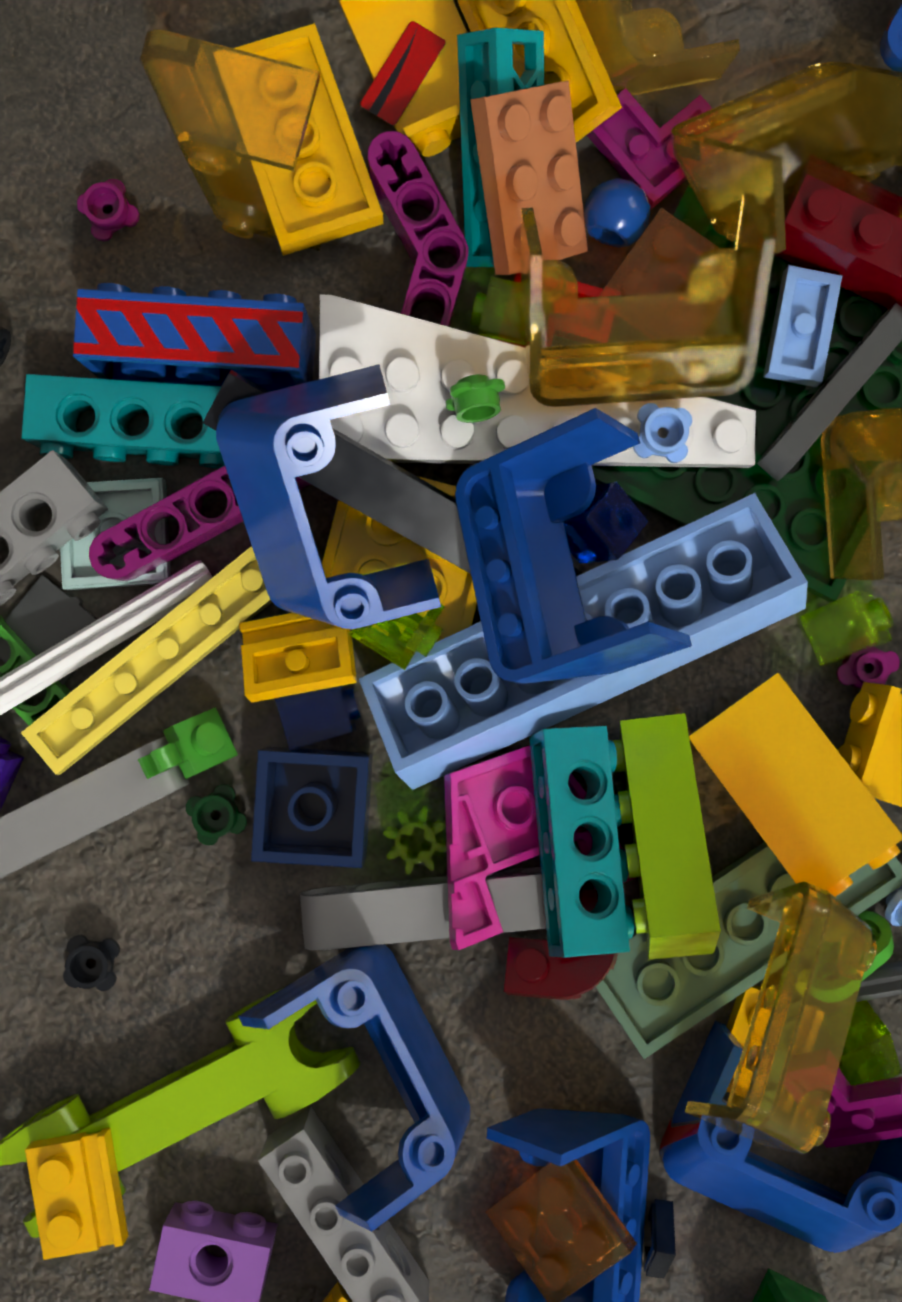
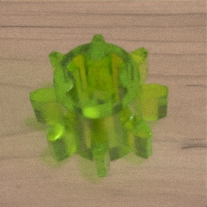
(402, 844)

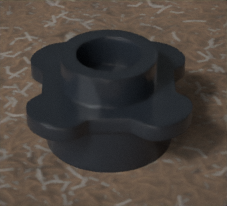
(77, 971)

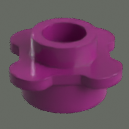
(100, 196)
(852, 671)

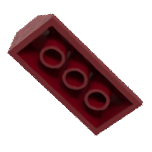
(846, 230)

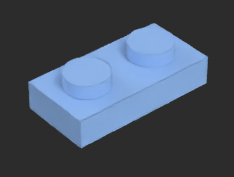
(802, 326)

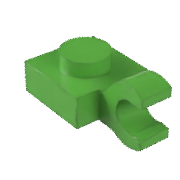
(192, 745)

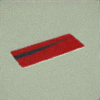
(402, 73)

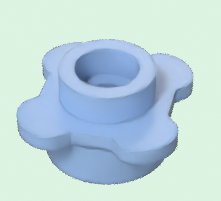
(677, 426)

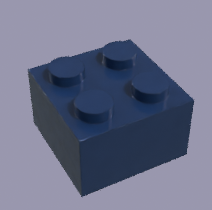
(312, 807)

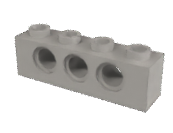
(74, 515)
(312, 1180)

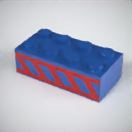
(193, 337)

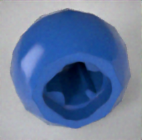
(617, 212)

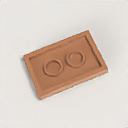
(530, 162)

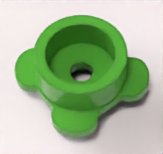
(475, 398)

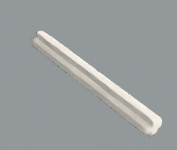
(100, 636)

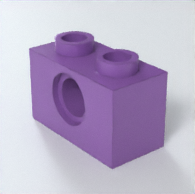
(191, 1272)

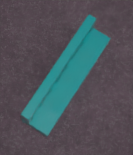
(488, 70)

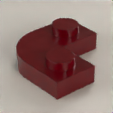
(537, 974)

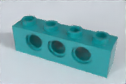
(57, 401)
(563, 868)

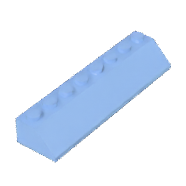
(704, 580)

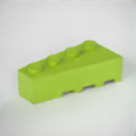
(668, 838)

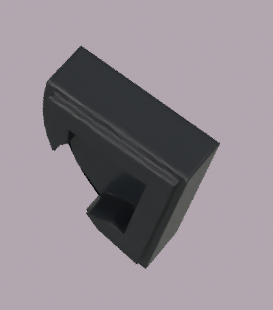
(662, 1250)

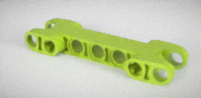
(250, 1068)

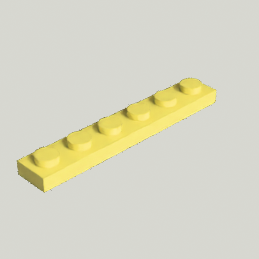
(149, 664)

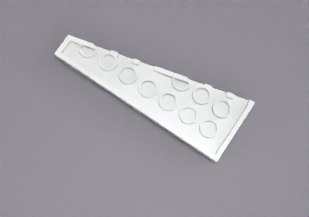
(428, 358)

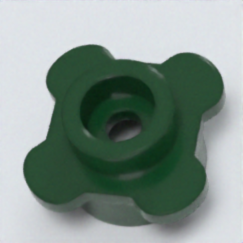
(201, 812)

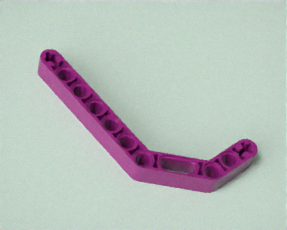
(426, 283)

